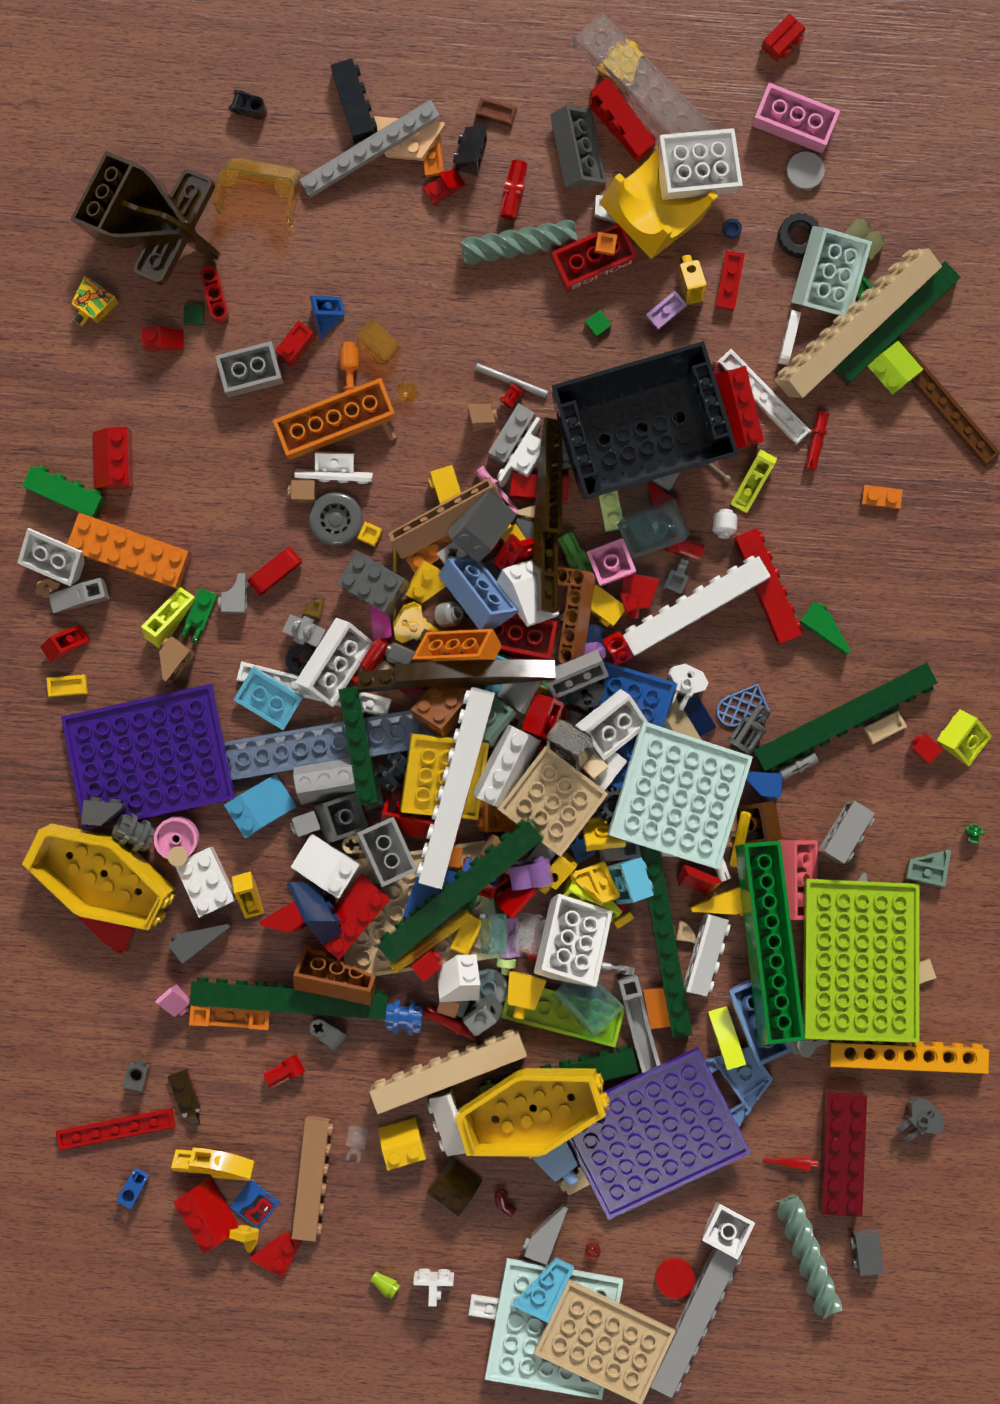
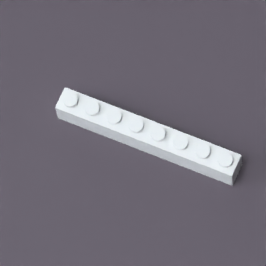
(697, 605)

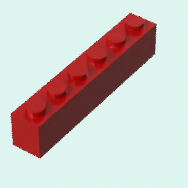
(770, 592)

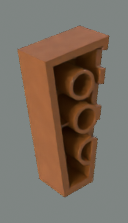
(333, 978)

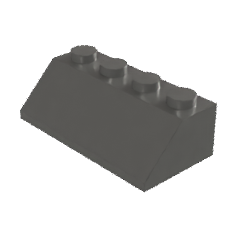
(578, 148)

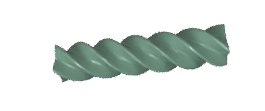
(512, 243)
(807, 1251)

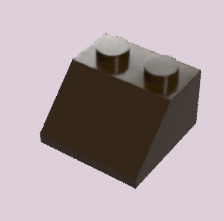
(454, 1186)

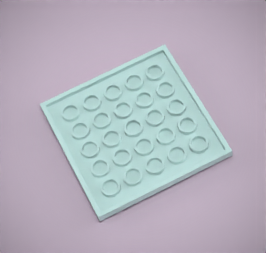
(680, 795)
(517, 1334)

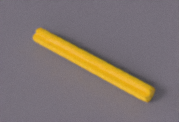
(432, 940)

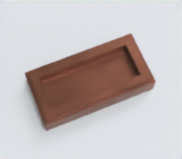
(496, 111)

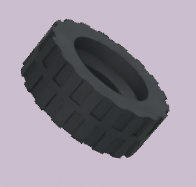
(789, 223)

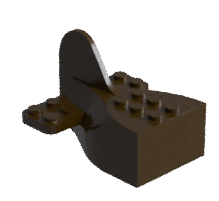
(132, 208)

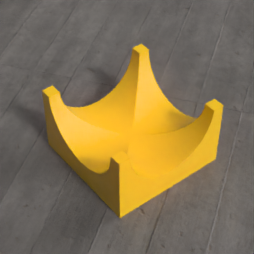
(643, 214)

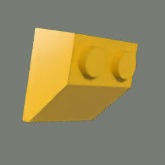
(402, 1143)

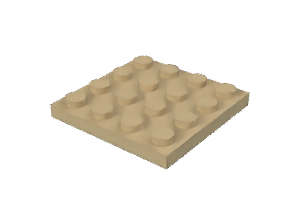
(554, 799)

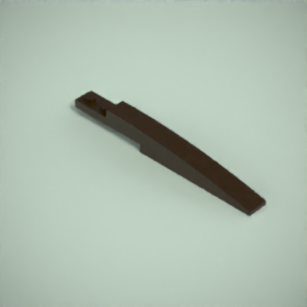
(548, 516)
(456, 674)

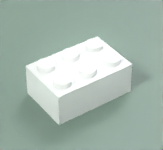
(206, 882)

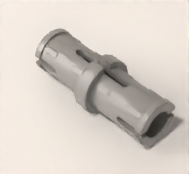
(798, 765)

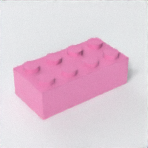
(795, 118)

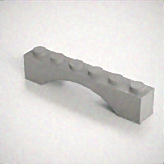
(638, 1022)

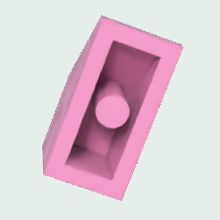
(174, 1001)

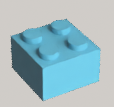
(631, 880)

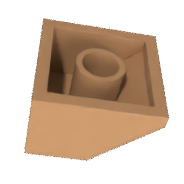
(174, 659)

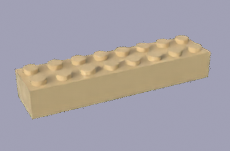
(447, 1071)

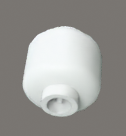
(724, 523)

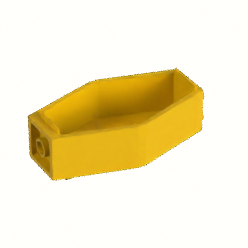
(83, 888)
(529, 1132)

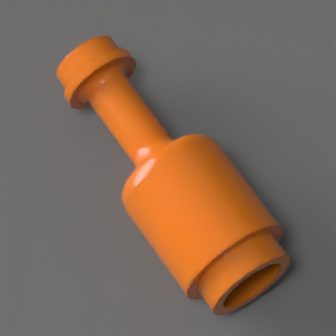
(349, 362)

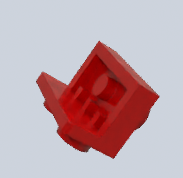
(514, 552)

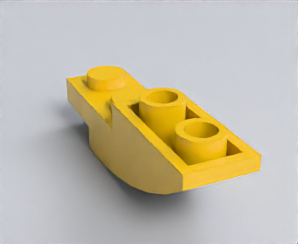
(213, 1162)

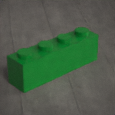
(64, 492)

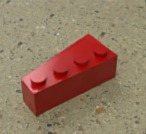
(621, 120)

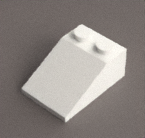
(521, 588)
(325, 866)

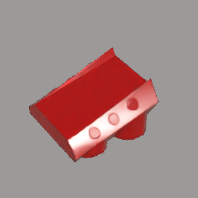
(697, 880)

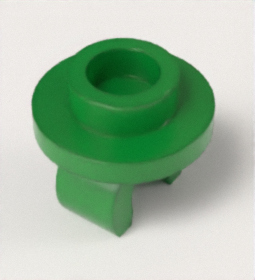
(974, 832)

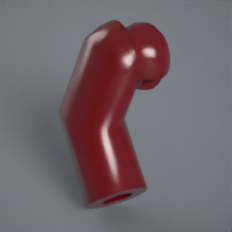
(501, 1203)

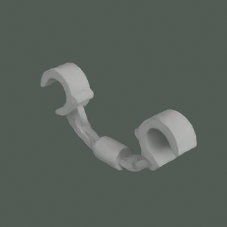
(620, 968)

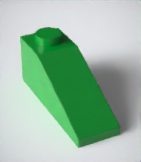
(822, 624)

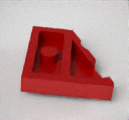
(277, 1254)

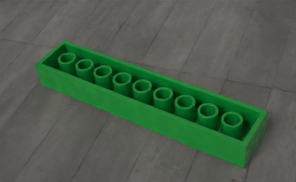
(769, 943)

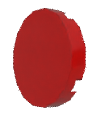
(675, 1278)

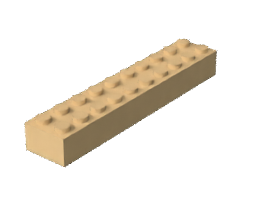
(858, 322)

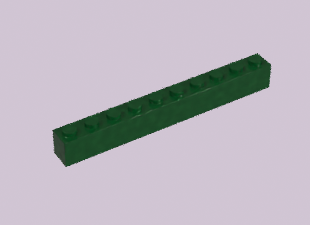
(844, 717)
(460, 890)
(666, 945)
(280, 999)

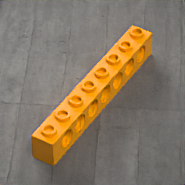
(977, 1064)

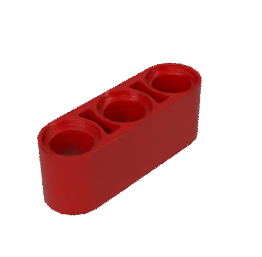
(211, 286)
(275, 571)

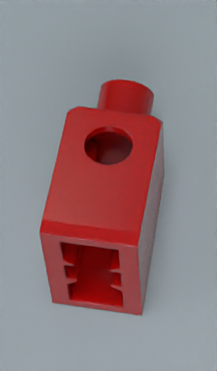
(641, 587)

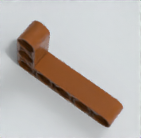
(571, 647)

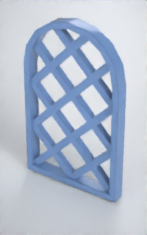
(762, 698)

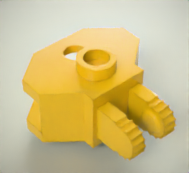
(413, 626)

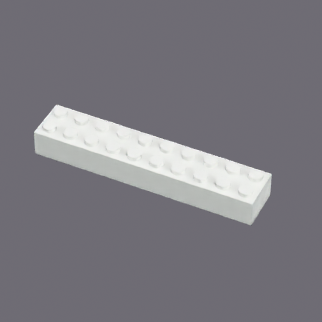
(454, 793)

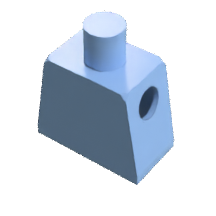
(559, 1163)

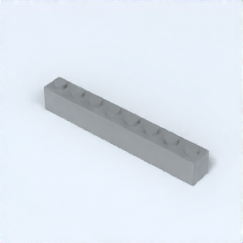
(694, 1319)

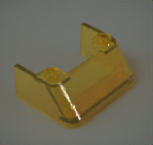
(283, 177)

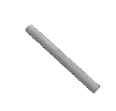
(511, 380)

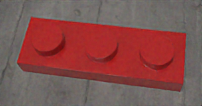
(730, 280)

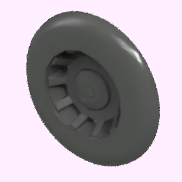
(335, 519)

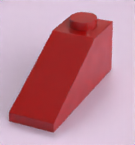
(111, 934)

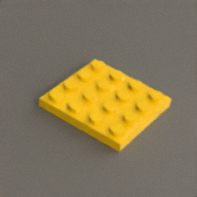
(425, 772)

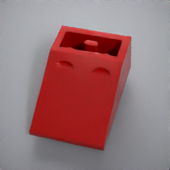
(543, 715)

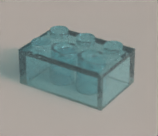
(653, 528)
(589, 1005)

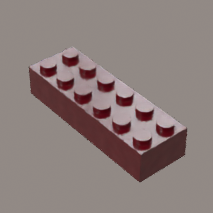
(842, 1153)

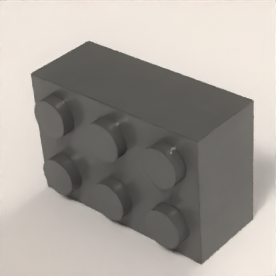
(373, 583)

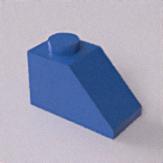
(765, 784)

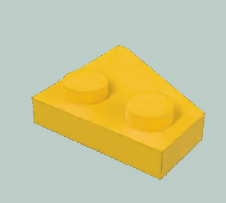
(425, 582)
(597, 883)

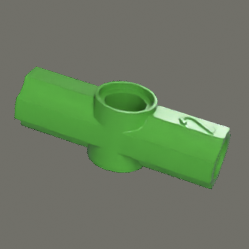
(574, 555)

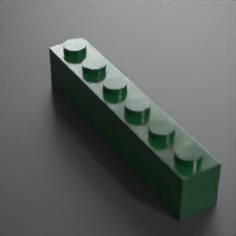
(359, 746)

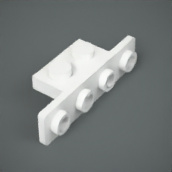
(525, 456)
(334, 467)

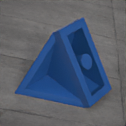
(327, 312)

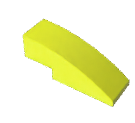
(726, 1038)

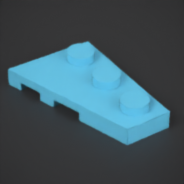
(545, 1291)

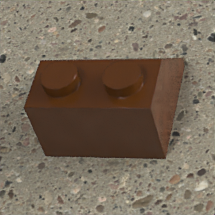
(763, 823)

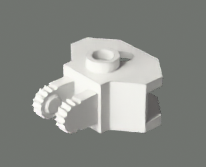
(686, 685)

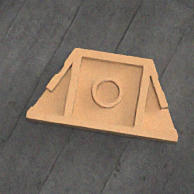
(416, 146)

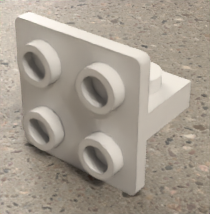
(435, 1281)

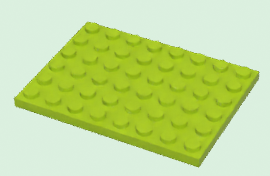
(861, 961)

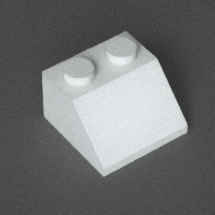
(459, 979)
(727, 1230)

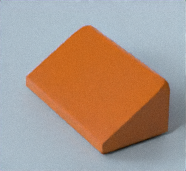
(656, 1007)

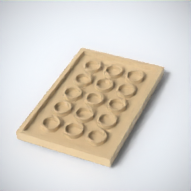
(604, 1342)

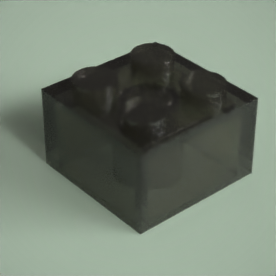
(570, 744)

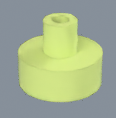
(506, 964)

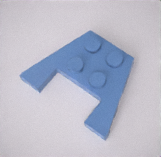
(746, 1081)

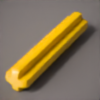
(741, 834)

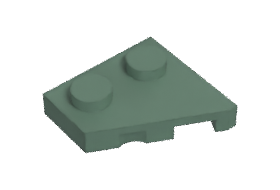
(929, 869)

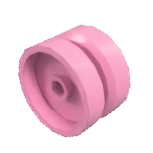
(178, 826)

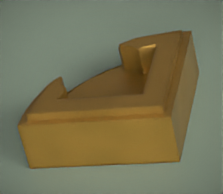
(314, 608)

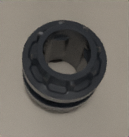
(394, 773)

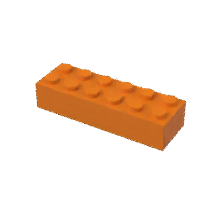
(334, 419)
(129, 551)

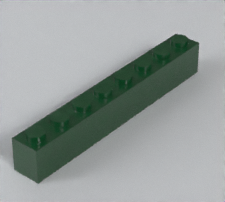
(897, 323)
(609, 1064)

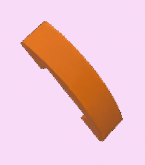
(229, 1017)

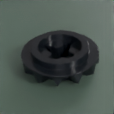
(294, 653)

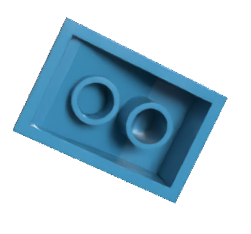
(260, 806)

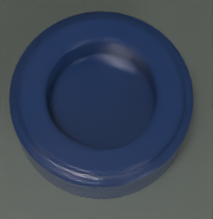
(732, 228)

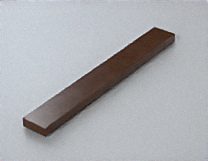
(952, 412)

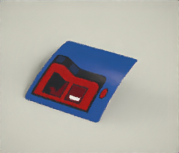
(254, 1204)

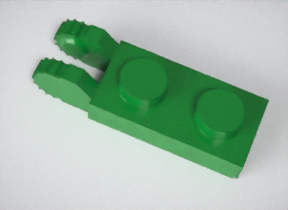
(199, 614)

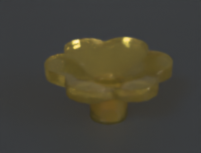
(407, 391)

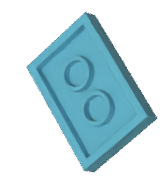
(268, 698)

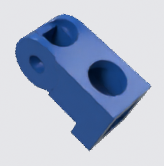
(133, 1188)

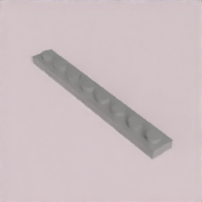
(370, 148)

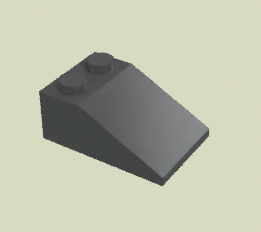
(482, 526)

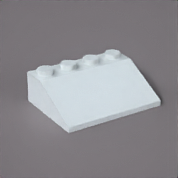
(698, 163)
(573, 941)

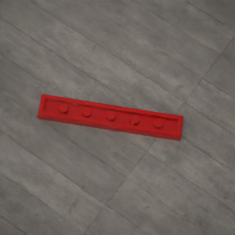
(115, 1129)

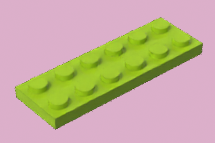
(554, 1017)

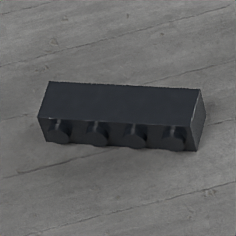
(353, 100)

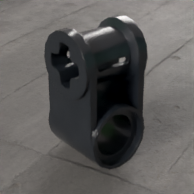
(244, 103)

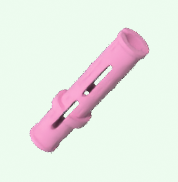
(482, 473)

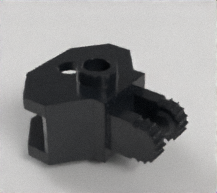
(588, 696)

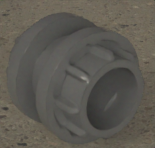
(132, 832)

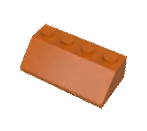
(458, 646)

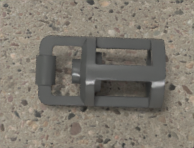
(750, 723)

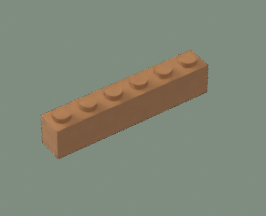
(435, 523)
(311, 1178)

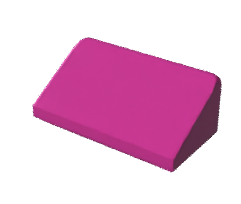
(380, 624)

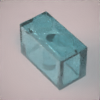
(493, 933)

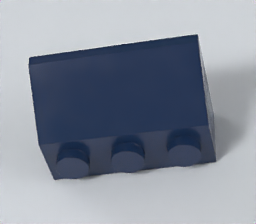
(316, 910)

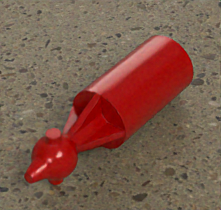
(372, 658)

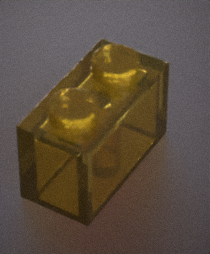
(378, 342)

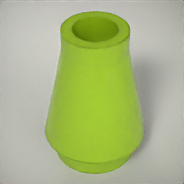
(385, 1285)

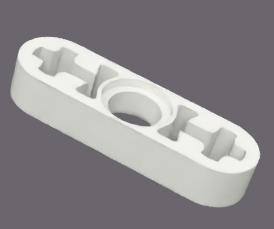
(789, 337)

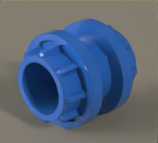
(403, 1017)

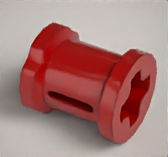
(511, 396)

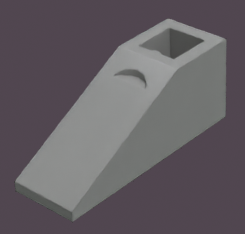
(79, 595)

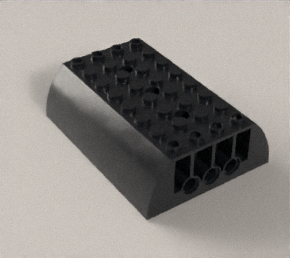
(650, 395)

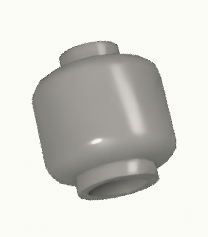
(448, 614)

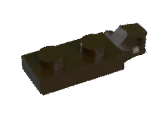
(185, 1095)

